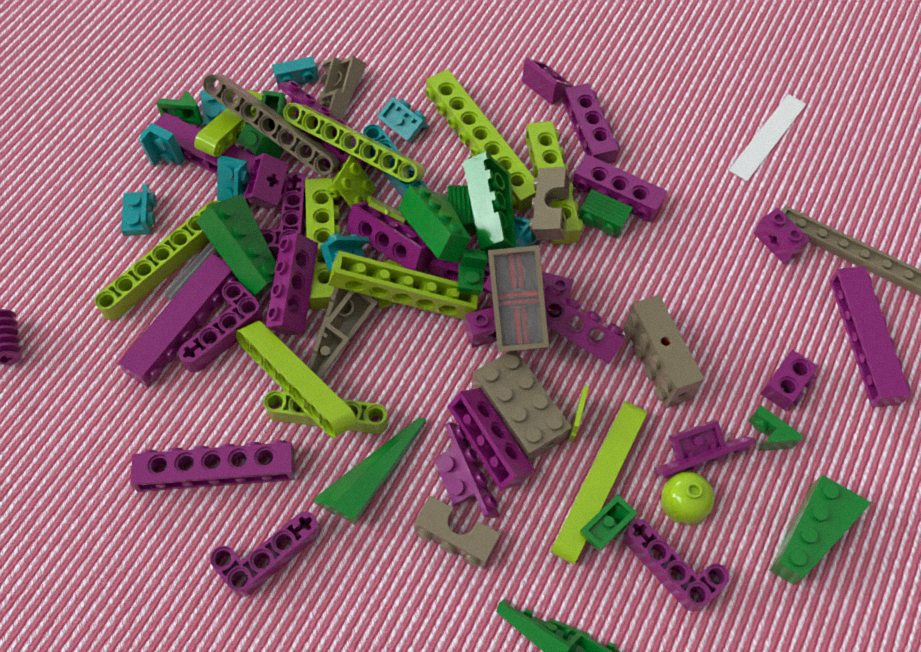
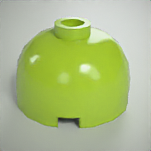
(687, 498)

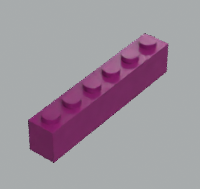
(185, 136)
(177, 321)
(869, 337)

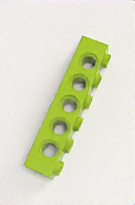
(545, 153)
(316, 193)
(400, 285)

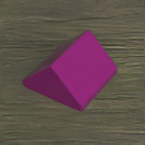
(544, 80)

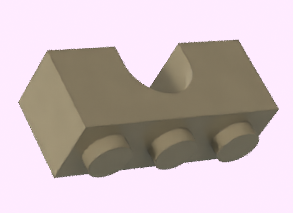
(549, 186)
(473, 546)

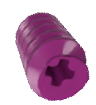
(8, 338)

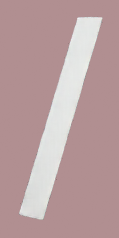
(767, 137)

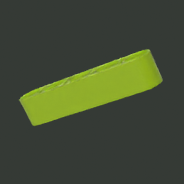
(222, 131)
(288, 413)

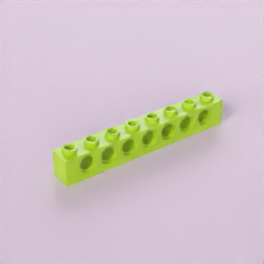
(479, 133)

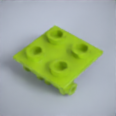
(352, 183)

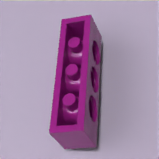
(590, 123)
(621, 186)
(390, 237)
(292, 285)
(490, 438)

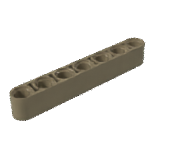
(261, 123)

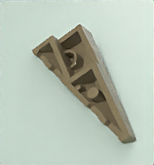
(340, 83)
(342, 320)

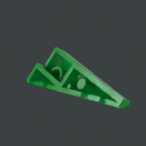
(357, 488)
(551, 635)

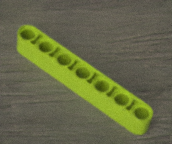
(343, 141)
(153, 264)
(296, 379)
(599, 481)

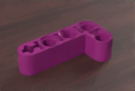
(289, 214)
(218, 330)
(268, 549)
(672, 561)

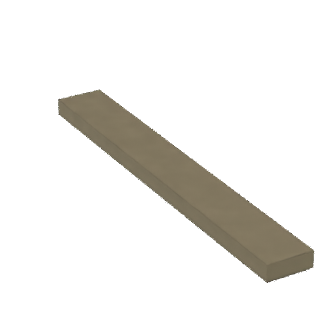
(857, 252)

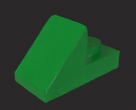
(185, 108)
(258, 142)
(471, 271)
(780, 434)
(608, 523)

